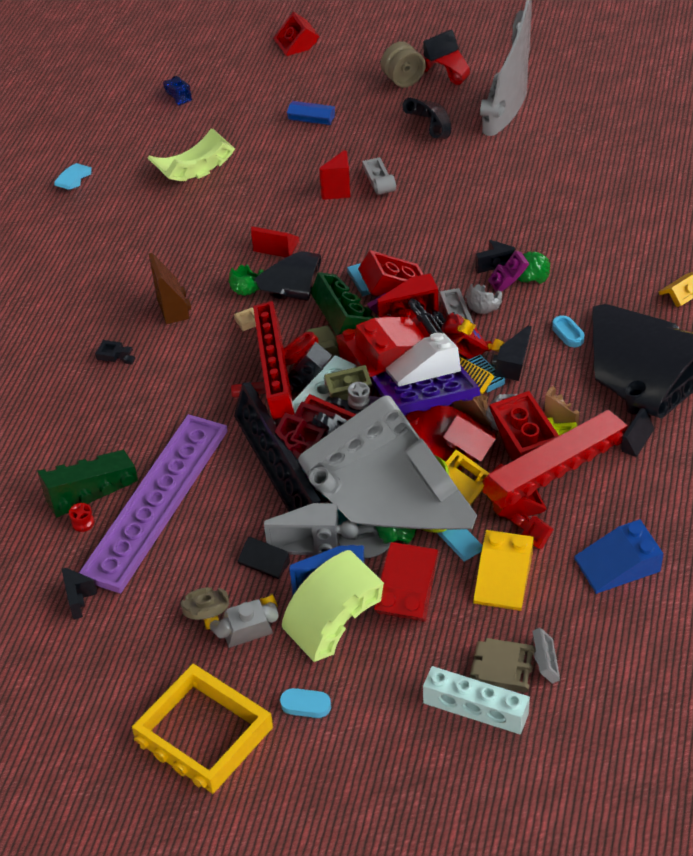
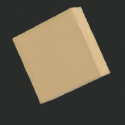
(245, 319)

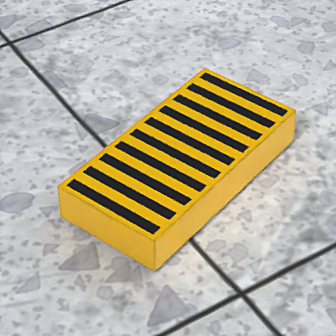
(479, 375)

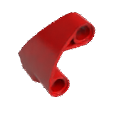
(455, 66)

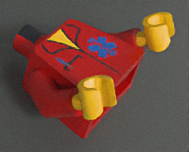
(467, 337)

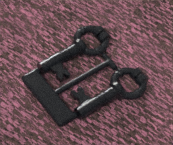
(422, 316)

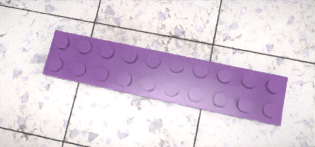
(153, 503)

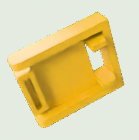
(469, 488)

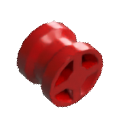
(81, 517)

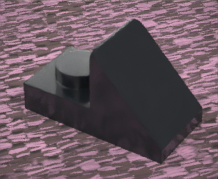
(497, 254)
(77, 588)

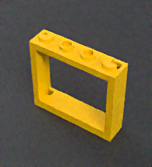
(229, 698)

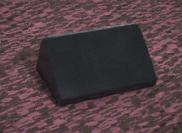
(440, 45)
(637, 434)
(264, 557)

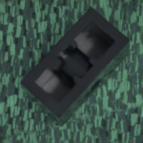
(308, 366)

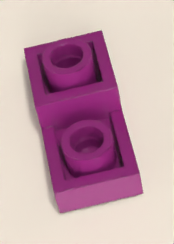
(505, 275)

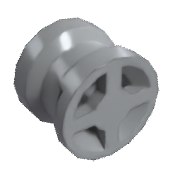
(358, 395)

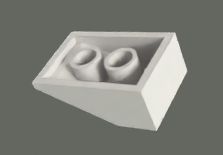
(426, 360)

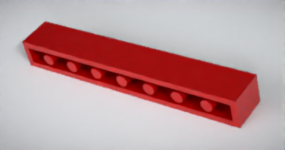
(273, 360)
(554, 459)

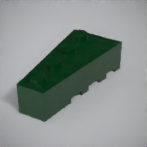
(338, 304)
(86, 480)

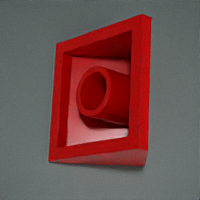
(335, 178)
(273, 242)

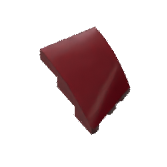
(299, 431)

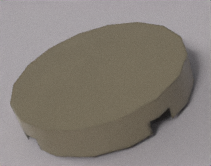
(205, 603)

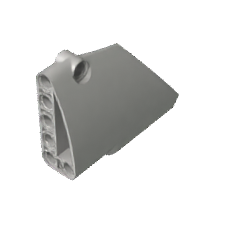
(510, 84)
(385, 474)

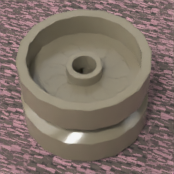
(403, 64)

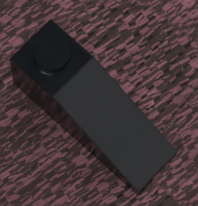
(511, 355)

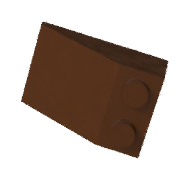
(169, 292)

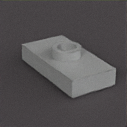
(546, 655)

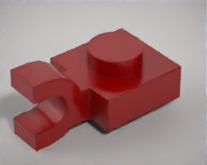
(533, 527)

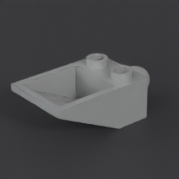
(308, 529)

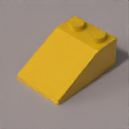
(503, 570)

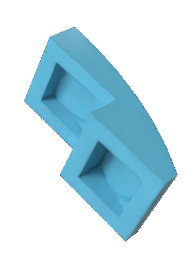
(72, 176)

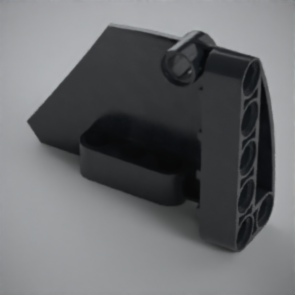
(642, 359)

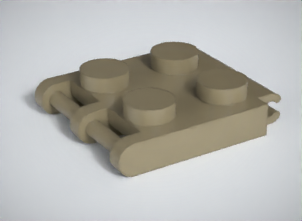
(502, 664)

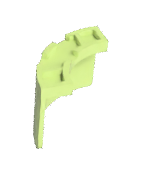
(197, 161)
(326, 602)

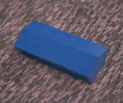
(311, 112)

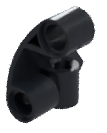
(429, 109)
(290, 276)

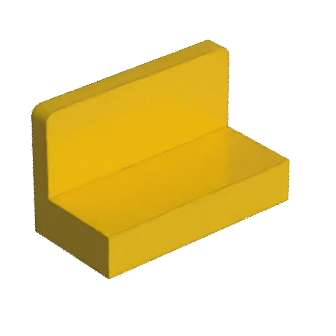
(680, 290)

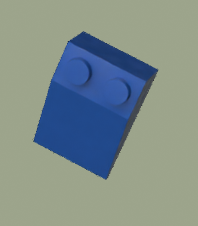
(620, 557)
(302, 569)

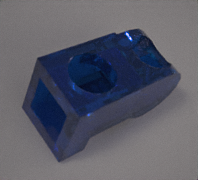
(178, 90)

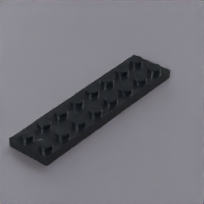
(272, 452)

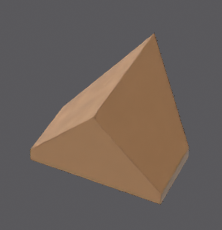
(475, 408)
(558, 409)

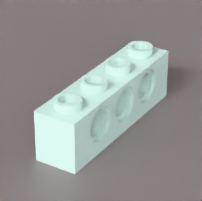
(317, 386)
(476, 700)

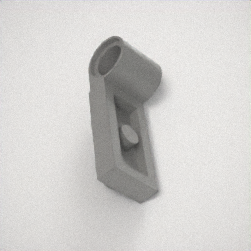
(378, 176)

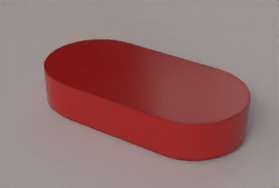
(299, 346)

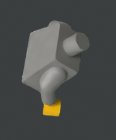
(245, 621)

